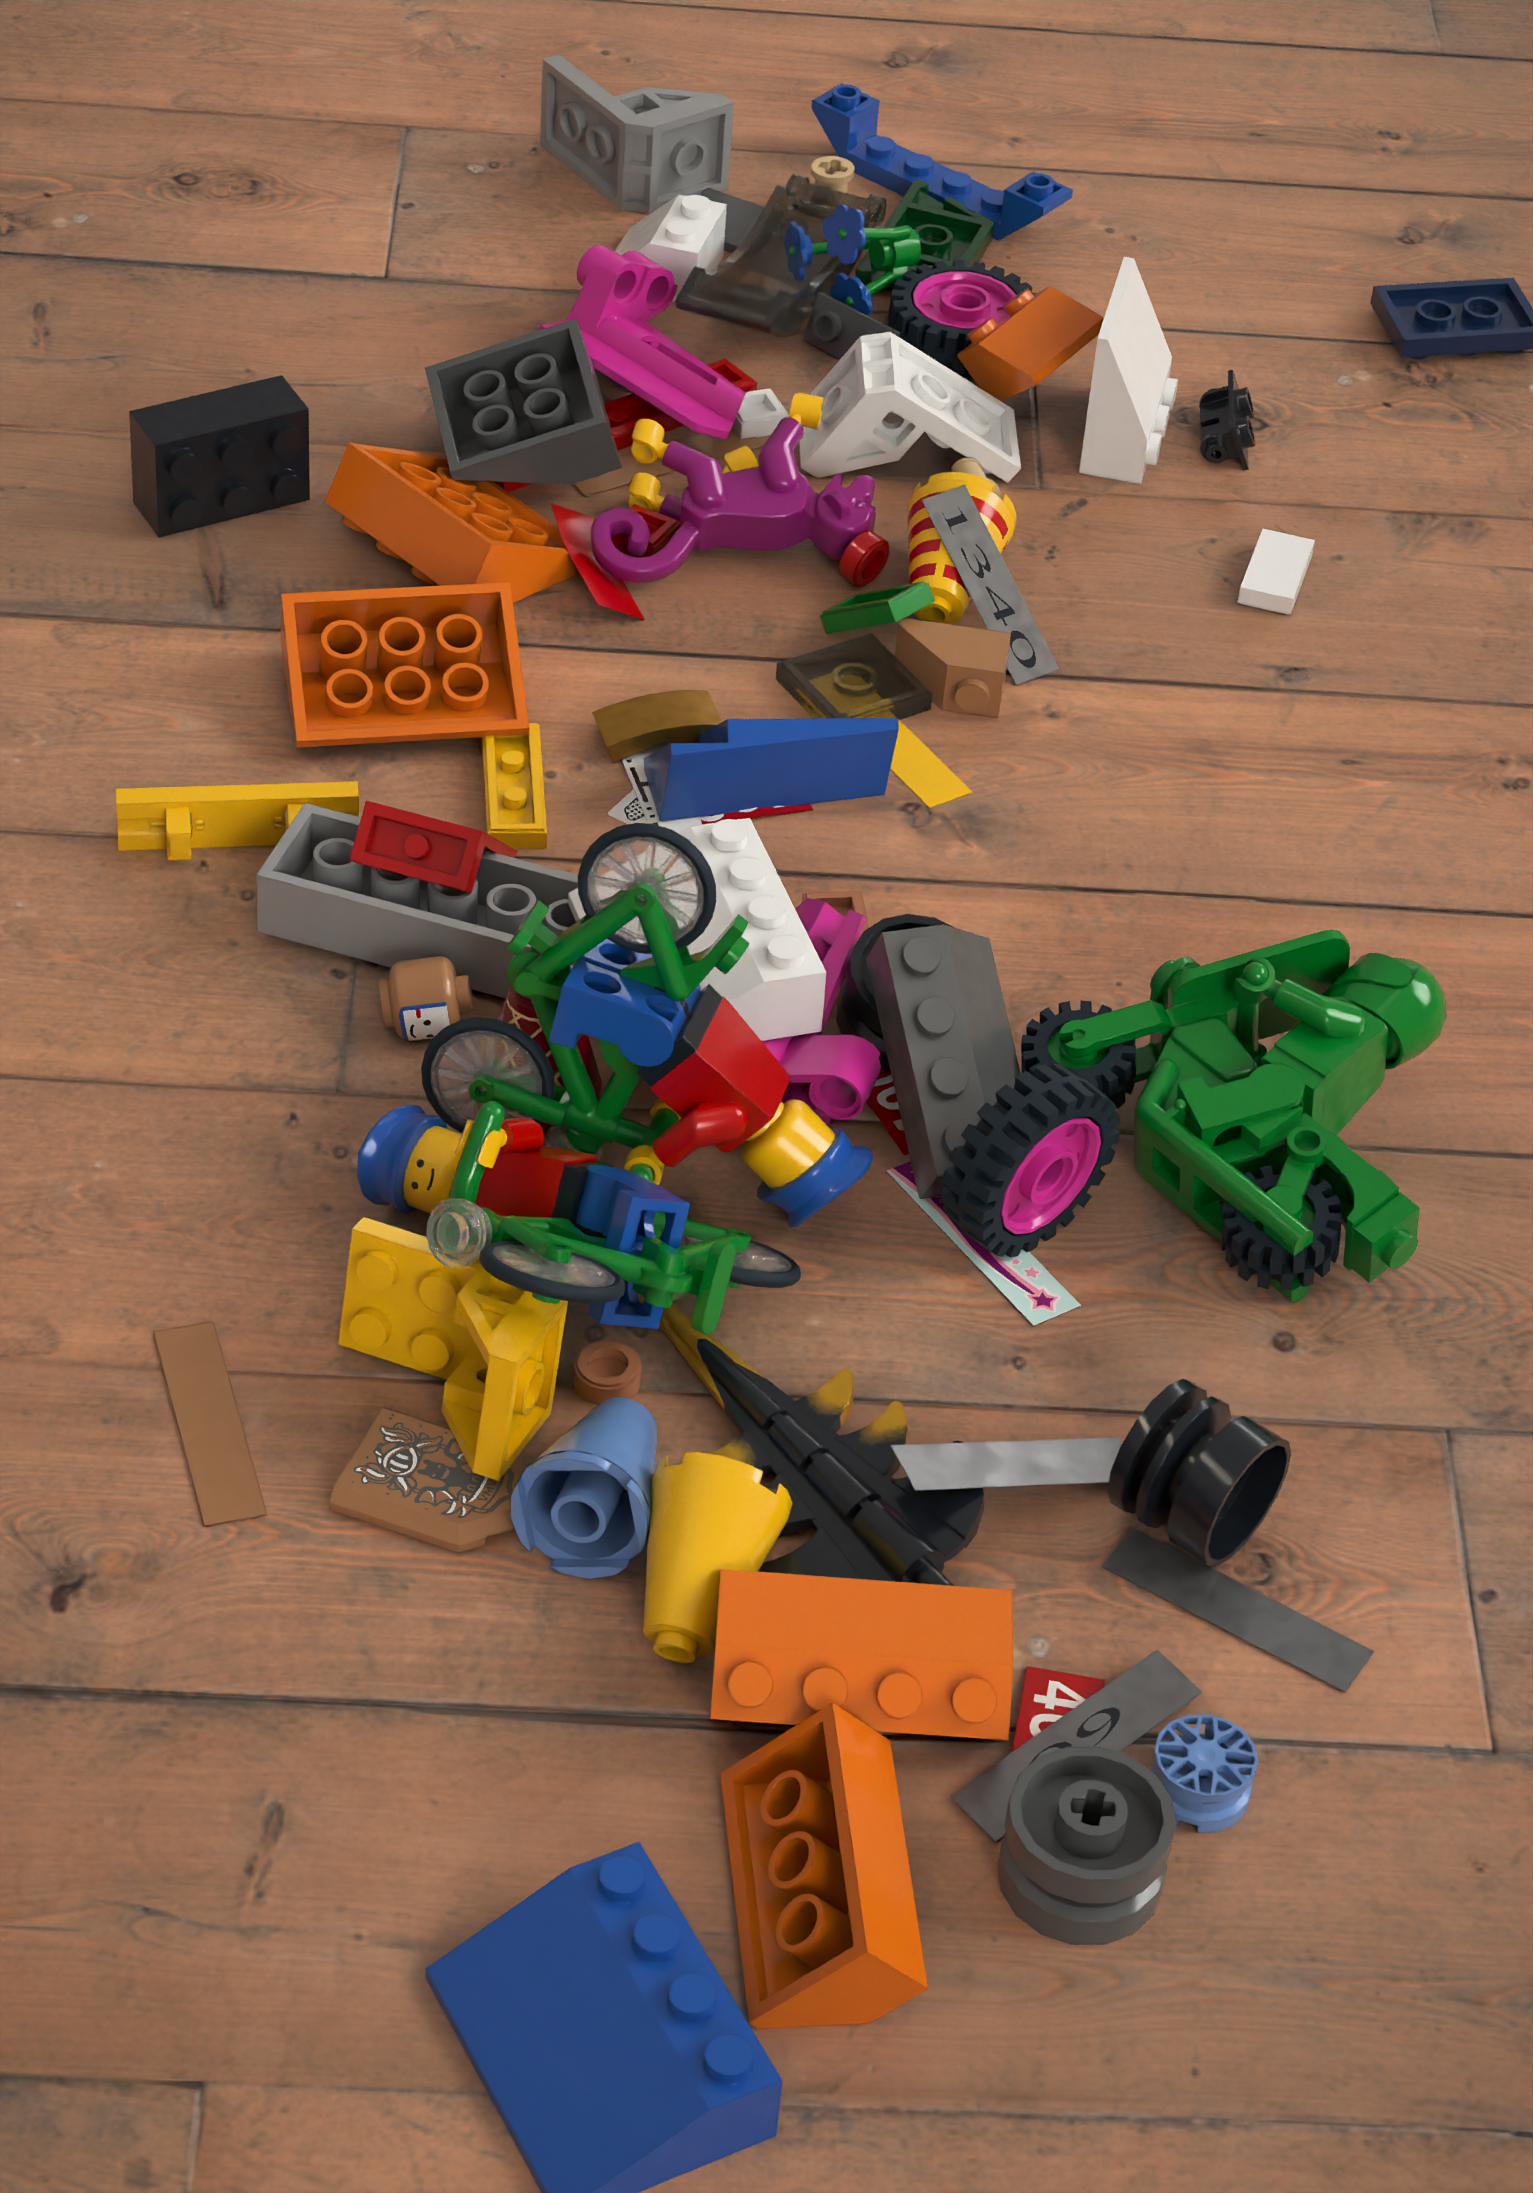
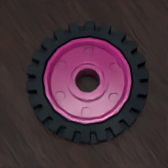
(945, 303)
(1030, 1160)

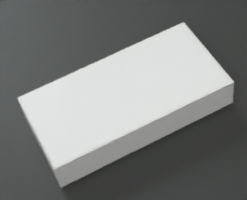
(1276, 571)

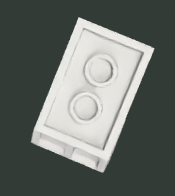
(894, 377)

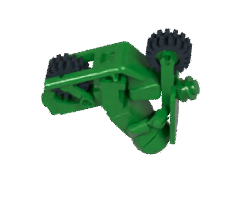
(1256, 1122)

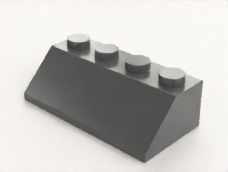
(941, 1038)

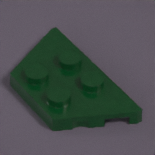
(944, 231)

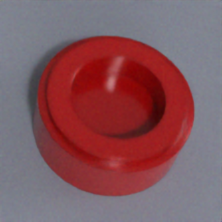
(864, 558)

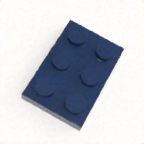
(1455, 317)

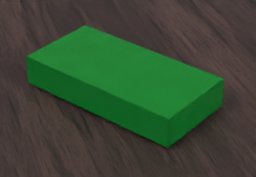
(876, 607)

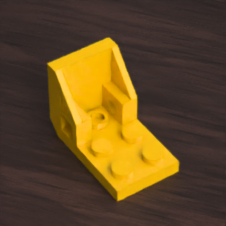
(461, 1326)

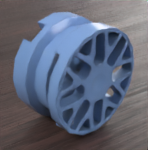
(1221, 1755)

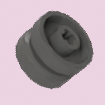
(1086, 1845)

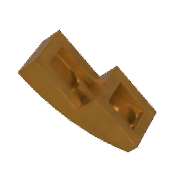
(654, 718)

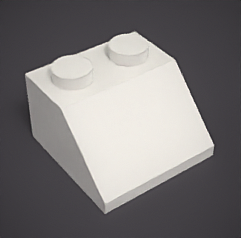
(680, 236)

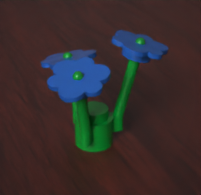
(887, 248)

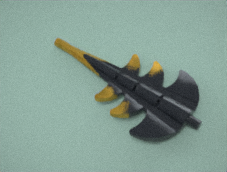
(836, 1483)

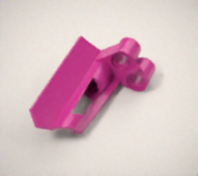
(613, 316)
(829, 1070)

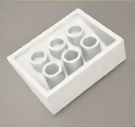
(780, 975)

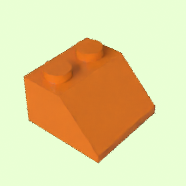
(1028, 341)

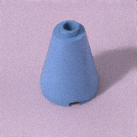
(591, 1492)

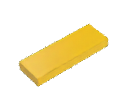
(515, 789)

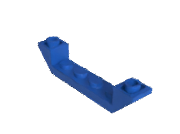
(851, 127)

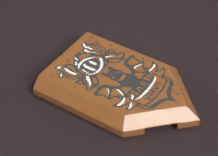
(420, 1485)

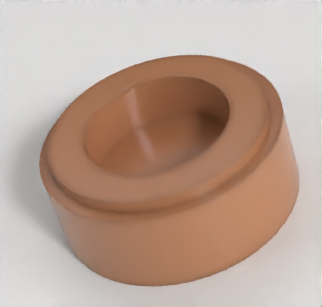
(606, 1371)

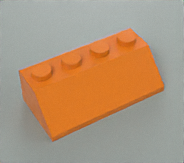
(876, 1648)
(822, 1877)

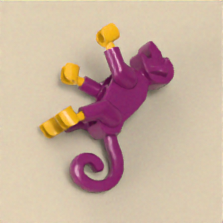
(740, 509)

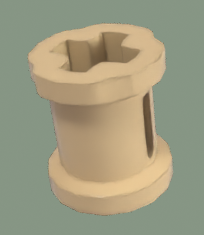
(823, 172)

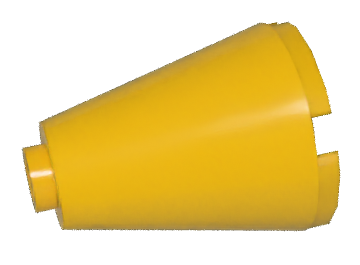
(701, 1521)

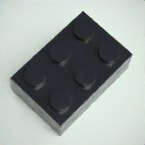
(220, 455)

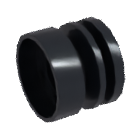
(1199, 1472)

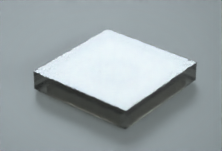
(854, 682)

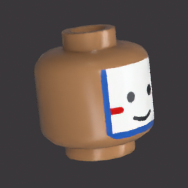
(423, 997)

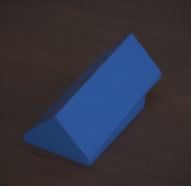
(771, 764)

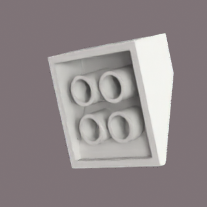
(1128, 385)

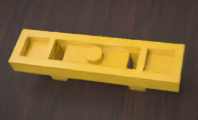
(220, 814)

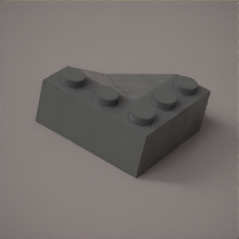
(524, 411)

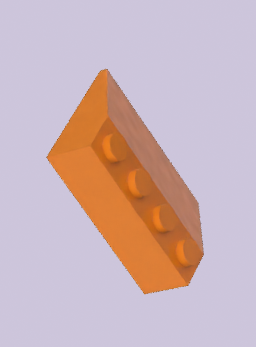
(444, 525)
(402, 664)

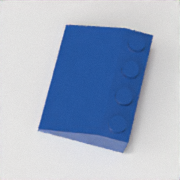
(607, 2033)

